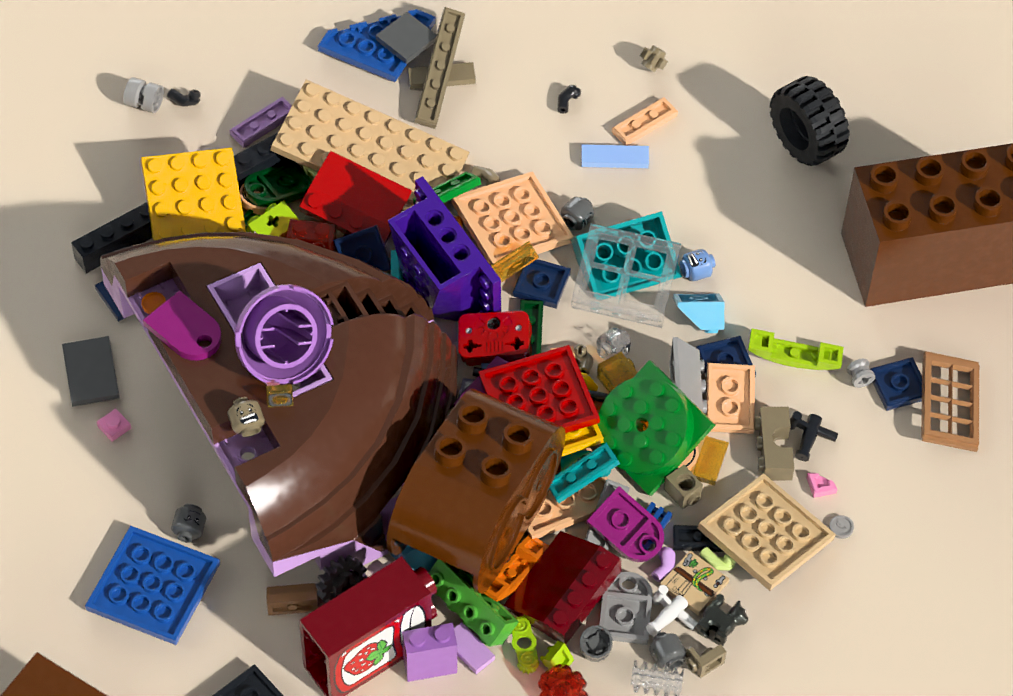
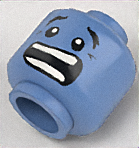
(697, 265)

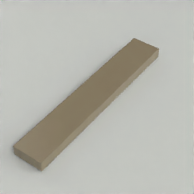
(439, 68)

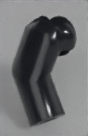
(571, 91)
(184, 100)

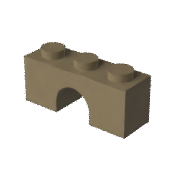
(775, 460)

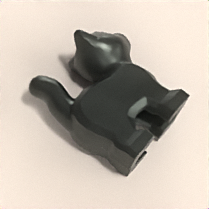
(721, 622)

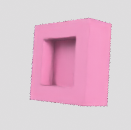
(113, 425)

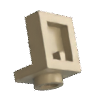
(707, 662)

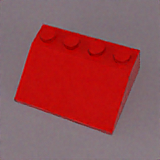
(353, 197)

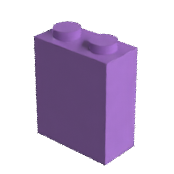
(429, 652)

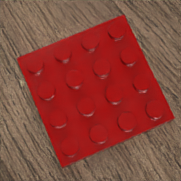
(544, 386)

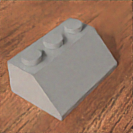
(687, 371)

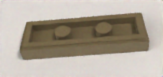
(460, 75)

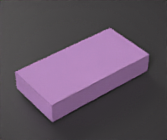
(471, 649)

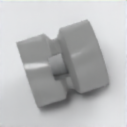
(147, 96)

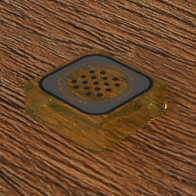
(280, 395)

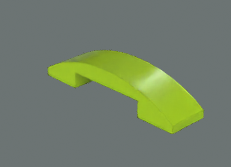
(795, 354)

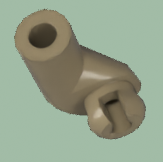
(486, 173)
(583, 358)

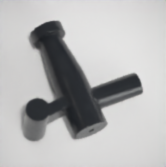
(810, 431)

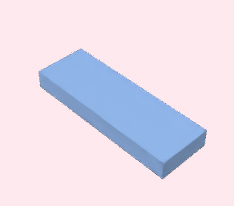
(615, 156)

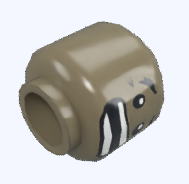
(246, 417)

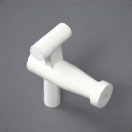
(671, 610)

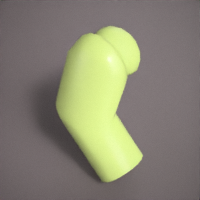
(720, 563)

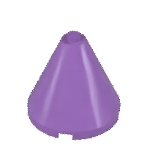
(284, 334)

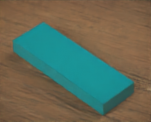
(583, 472)

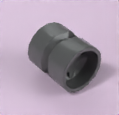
(596, 643)

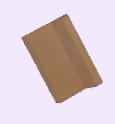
(291, 599)

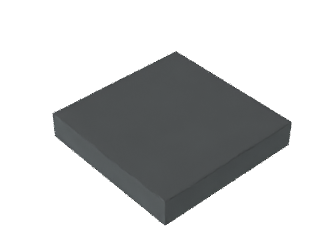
(406, 37)

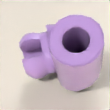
(667, 558)

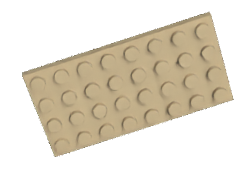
(331, 122)

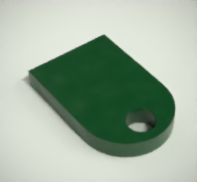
(277, 184)

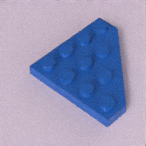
(359, 45)

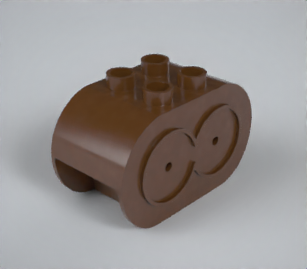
(477, 486)

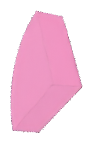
(820, 485)

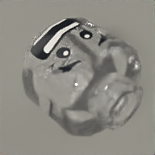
(612, 343)

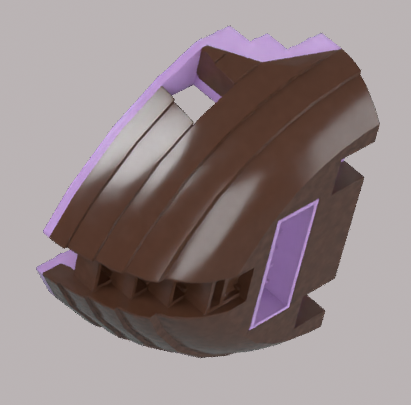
(355, 424)

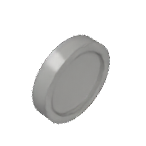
(841, 526)

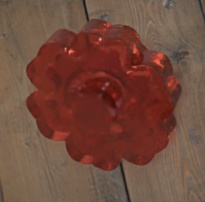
(562, 682)

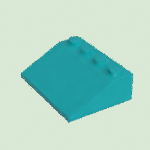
(615, 255)

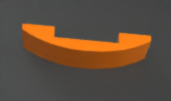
(517, 568)

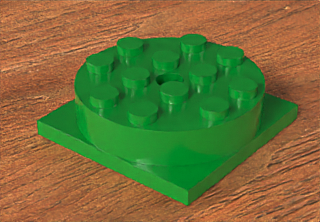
(672, 428)

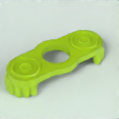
(528, 657)

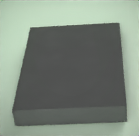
(90, 371)

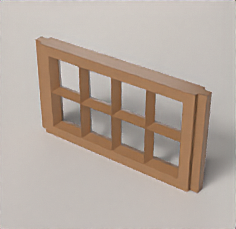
(948, 439)

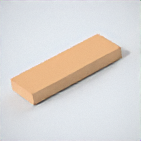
(644, 121)

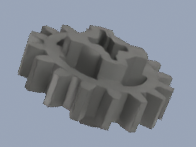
(339, 577)

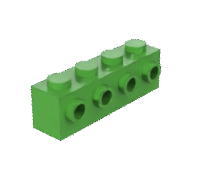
(476, 610)

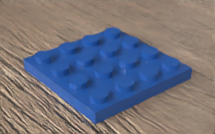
(152, 585)

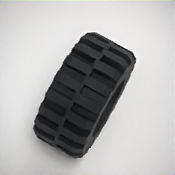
(809, 120)

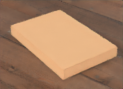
(731, 397)

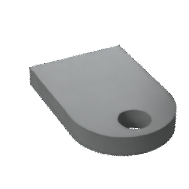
(627, 611)

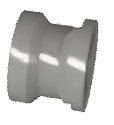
(861, 373)

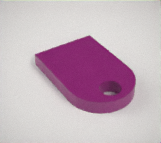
(183, 326)
(625, 525)

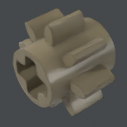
(653, 58)

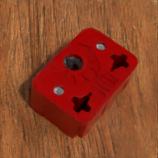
(478, 334)

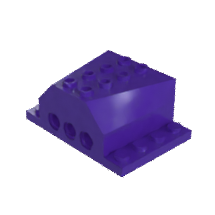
(442, 259)

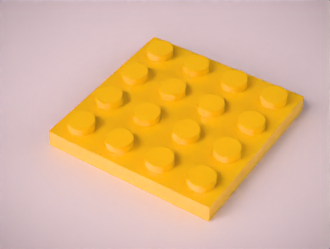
(192, 193)

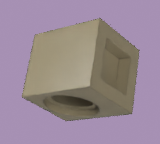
(683, 478)

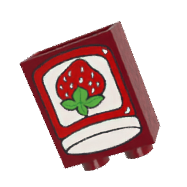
(363, 627)

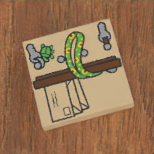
(695, 582)

